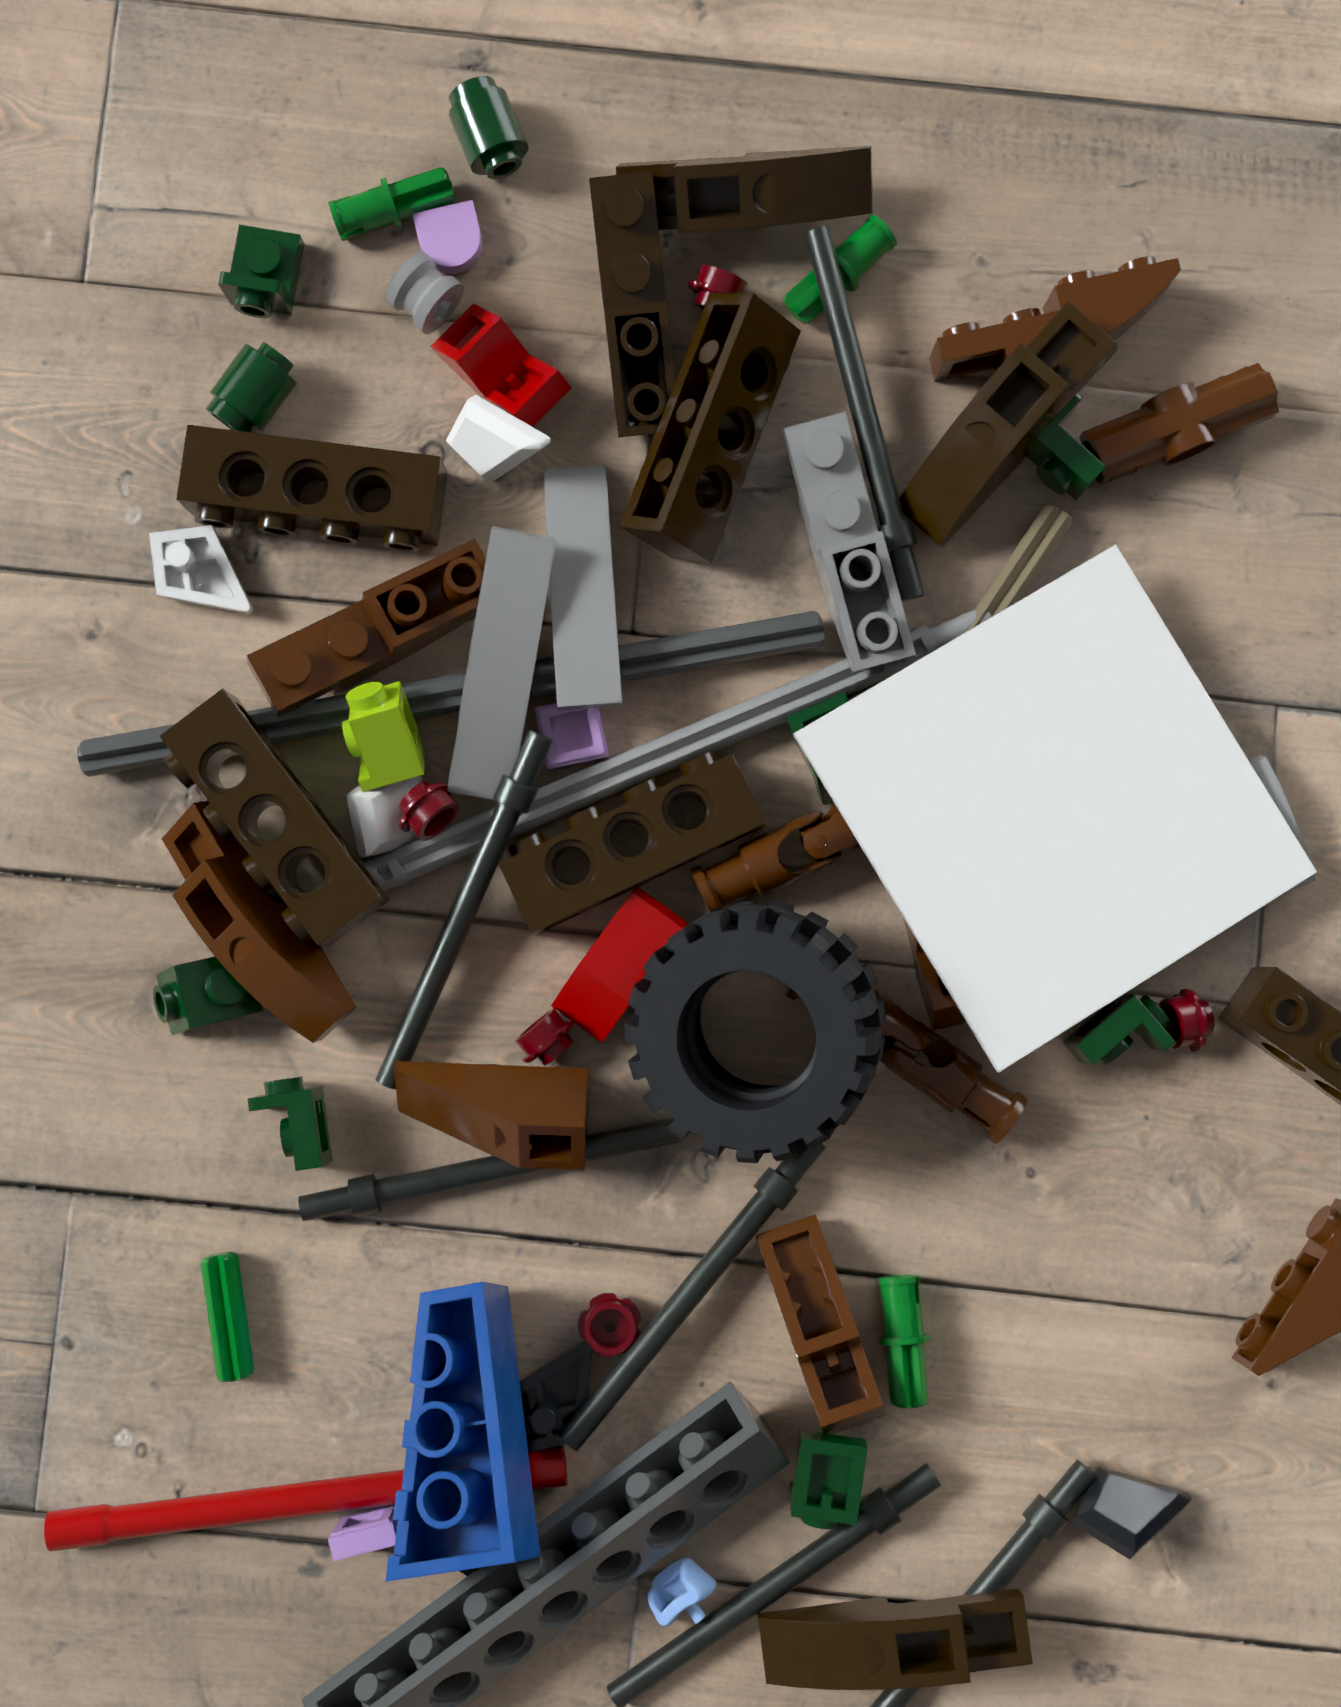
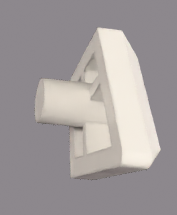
(493, 439)
(195, 569)
(377, 817)

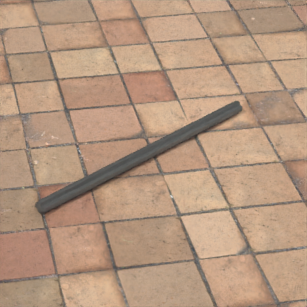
(444, 693)

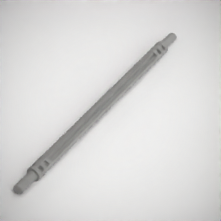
(657, 756)

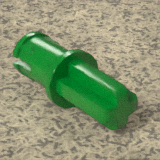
(391, 202)
(854, 258)
(904, 1340)

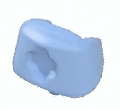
(680, 1589)

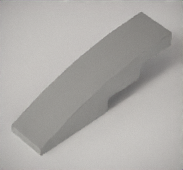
(582, 589)
(500, 660)

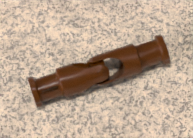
(759, 868)
(954, 1077)

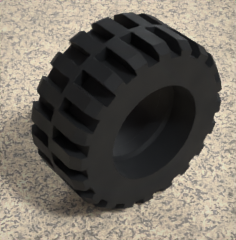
(703, 1093)

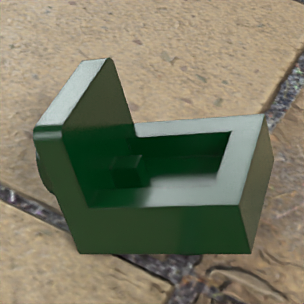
(1061, 459)
(200, 996)

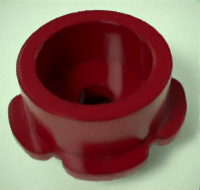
(715, 280)
(427, 810)
(1190, 1019)
(546, 1038)
(605, 1307)

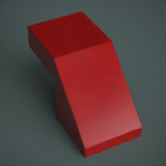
(498, 365)
(605, 977)

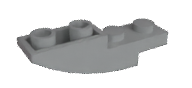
(846, 543)

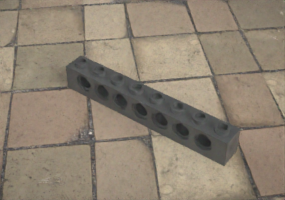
(585, 1557)

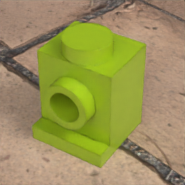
(383, 735)

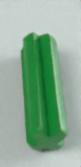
(227, 1316)

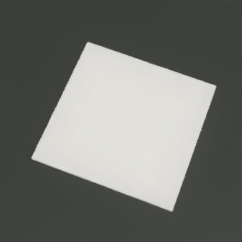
(1055, 806)

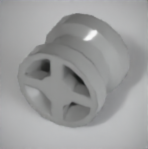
(424, 292)

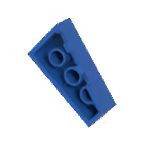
(466, 1442)

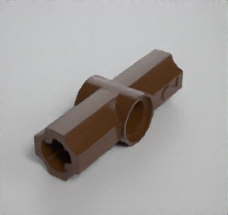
(1182, 422)

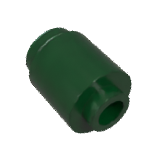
(487, 127)
(252, 388)

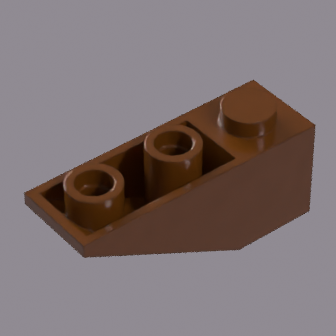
(510, 1111)
(1304, 1300)

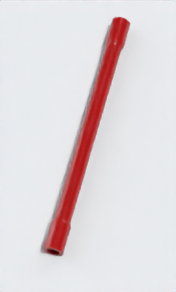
(106, 1523)

